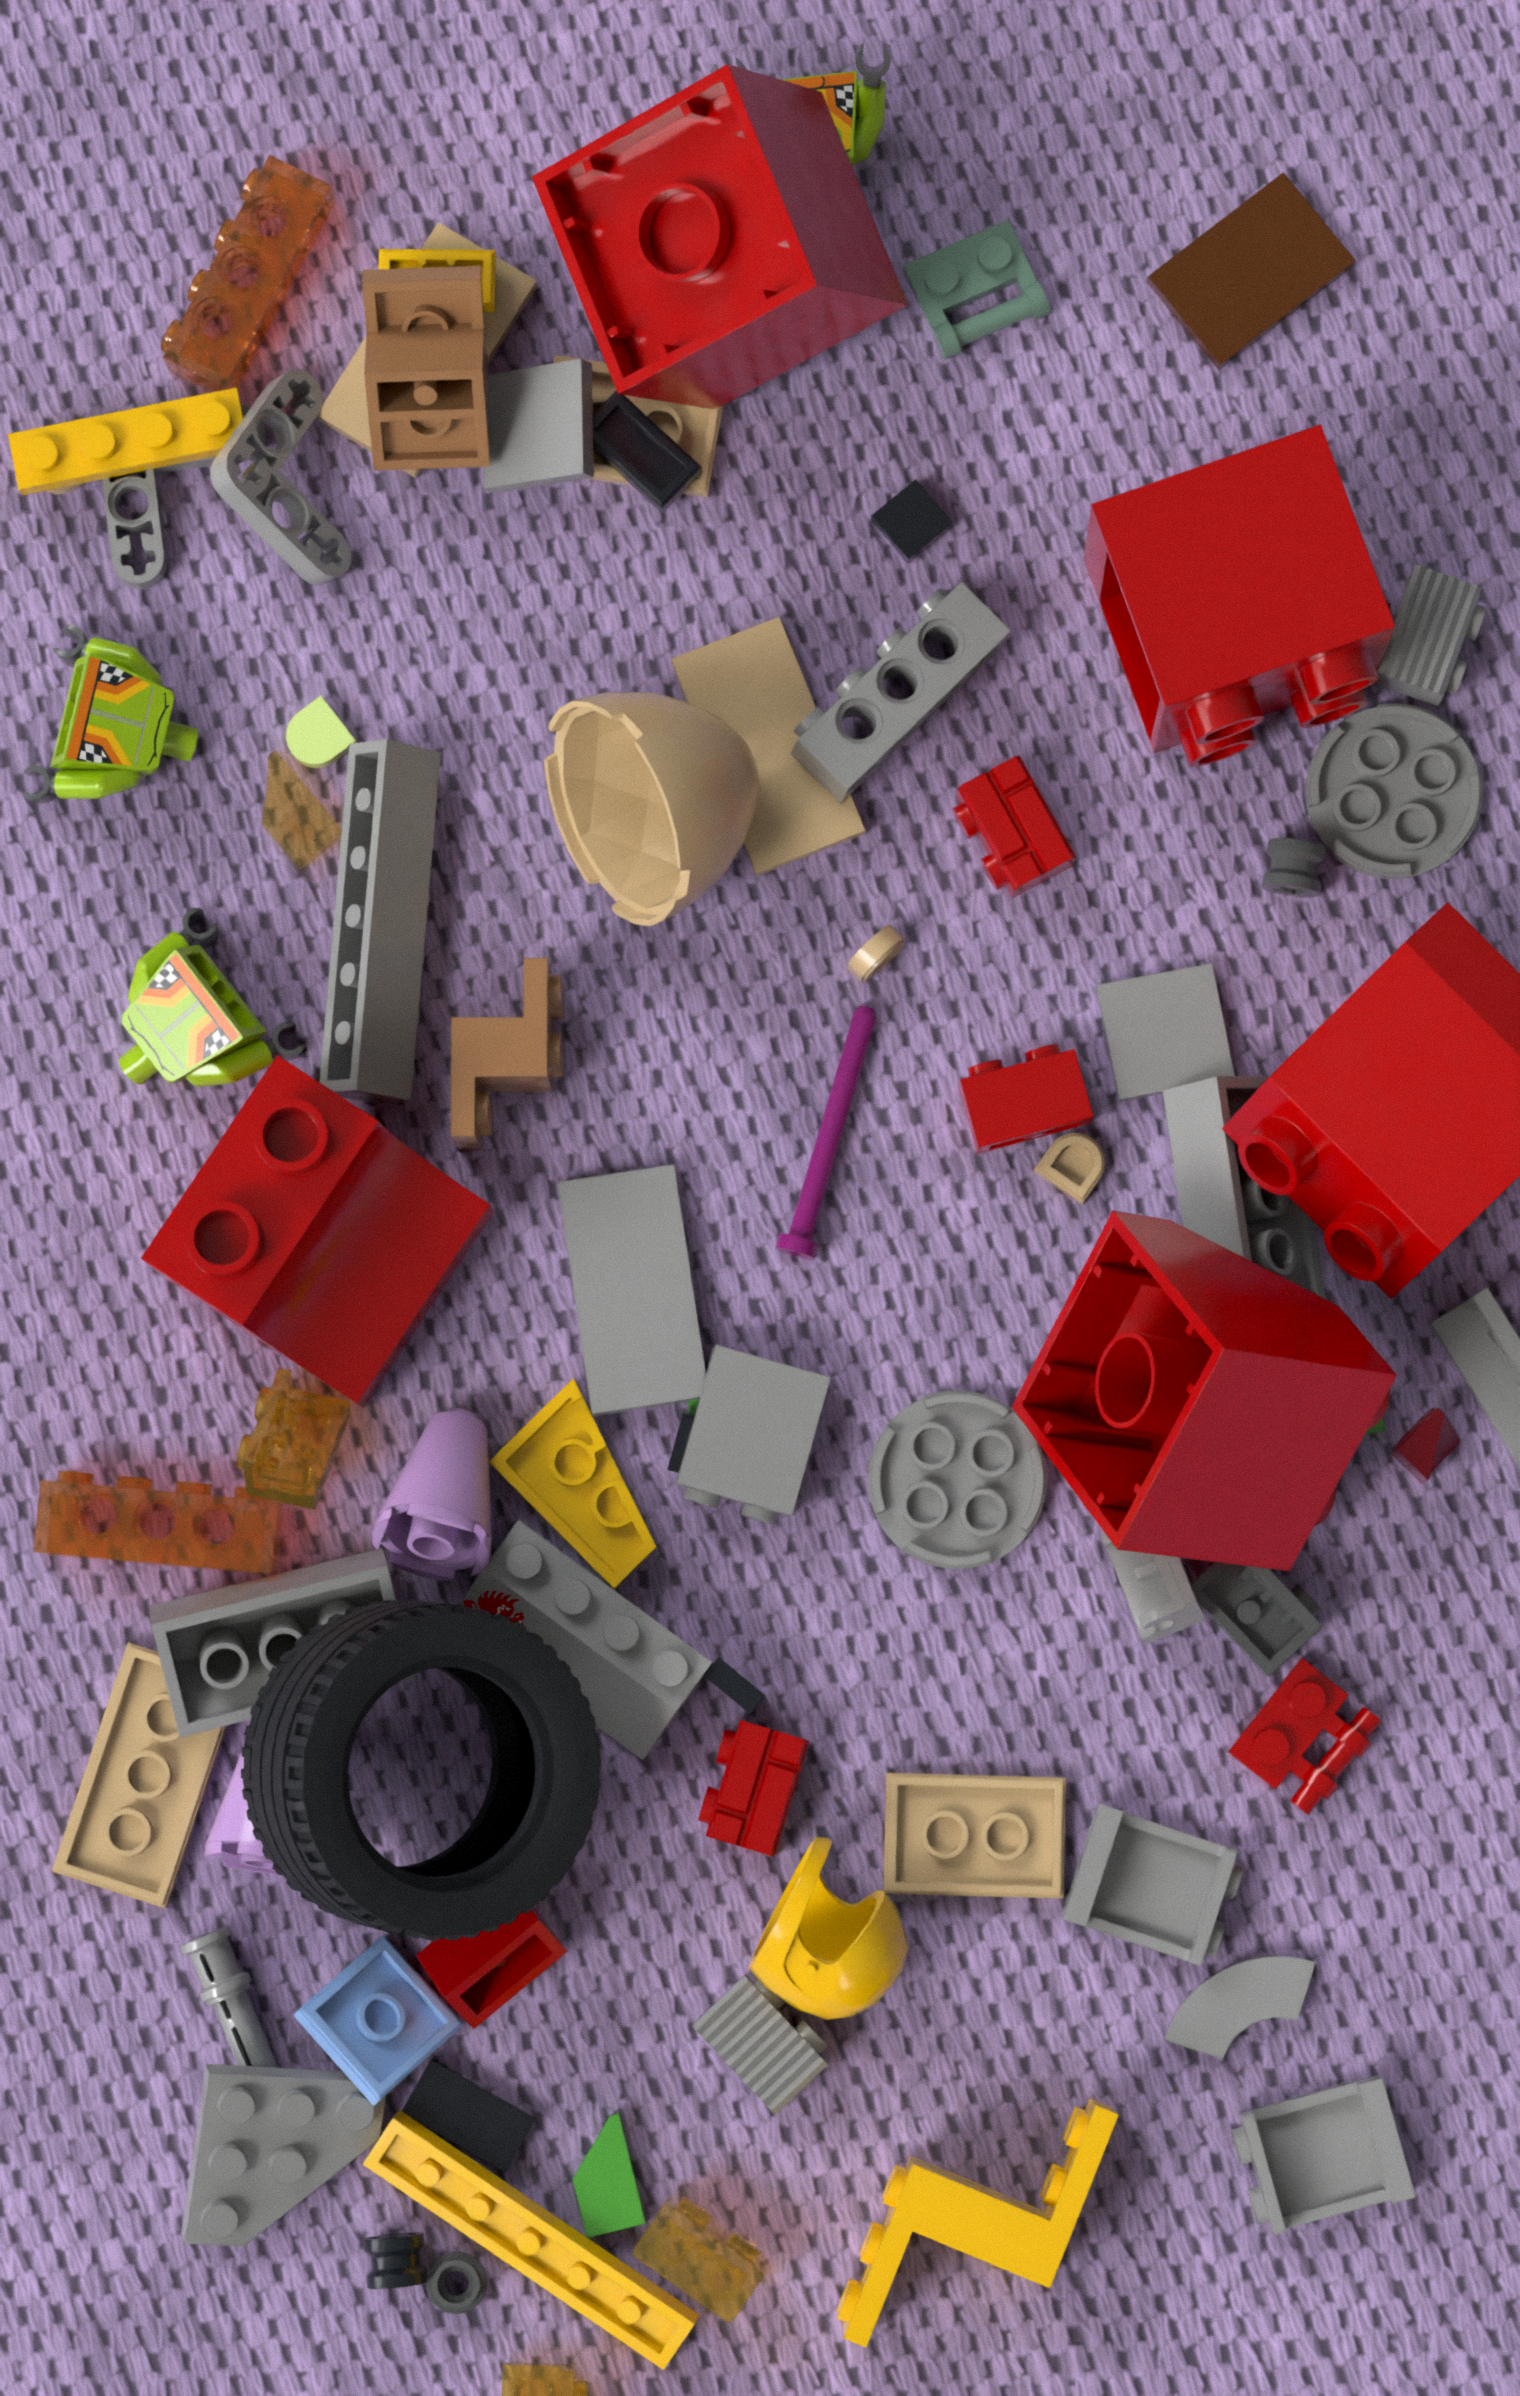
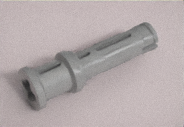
(226, 1990)

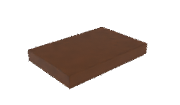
(1250, 271)

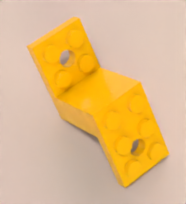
(977, 2219)

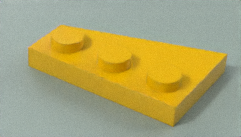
(576, 1485)

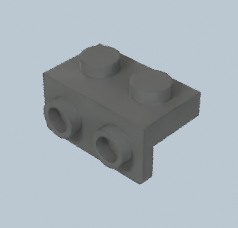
(1258, 1612)

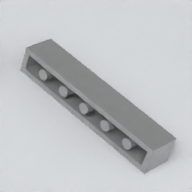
(380, 921)

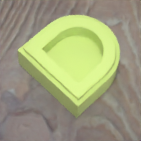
(317, 735)

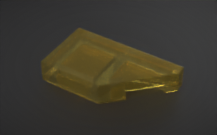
(296, 816)

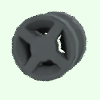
(1293, 867)

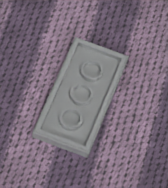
(633, 1289)

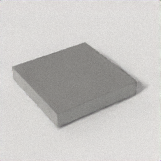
(540, 426)
(1164, 1031)

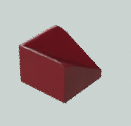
(1426, 1444)

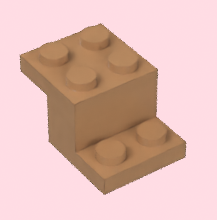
(426, 368)
(505, 1054)

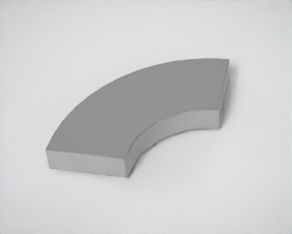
(1236, 1999)

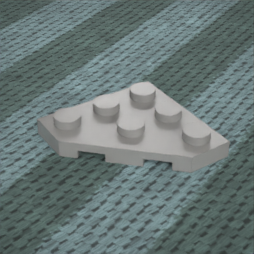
(269, 2144)

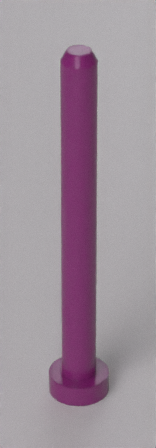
(798, 1240)

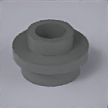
(442, 2296)

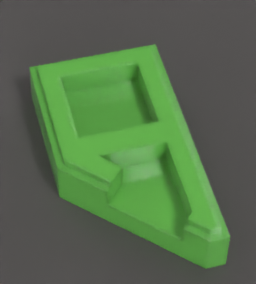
(608, 2183)

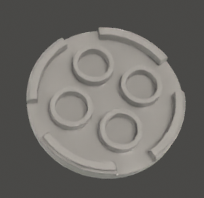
(1393, 791)
(957, 1480)

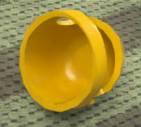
(826, 1951)

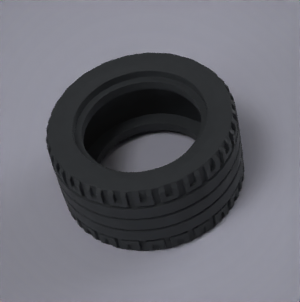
(537, 1792)

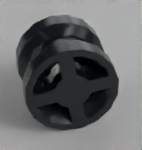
(395, 2260)

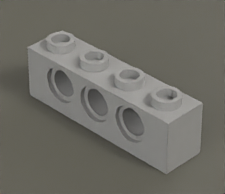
(846, 762)

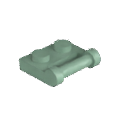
(968, 273)

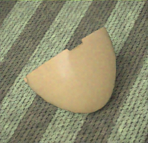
(649, 798)

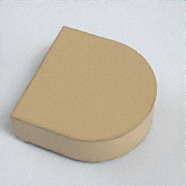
(876, 953)
(1073, 1165)

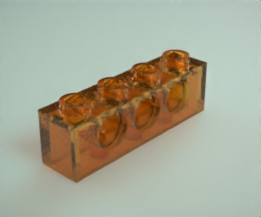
(269, 192)
(65, 1531)

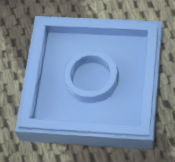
(378, 2020)

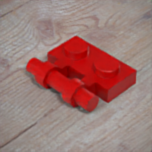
(1290, 1723)

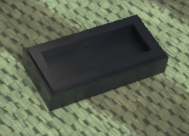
(642, 452)
(468, 2115)

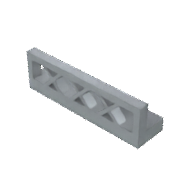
(1488, 1360)

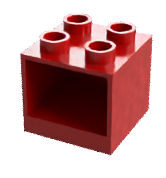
(719, 239)
(1239, 596)

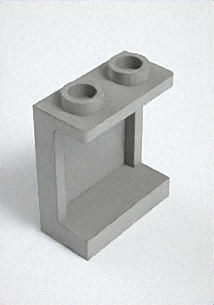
(751, 1434)
(1152, 1885)
(1323, 2154)

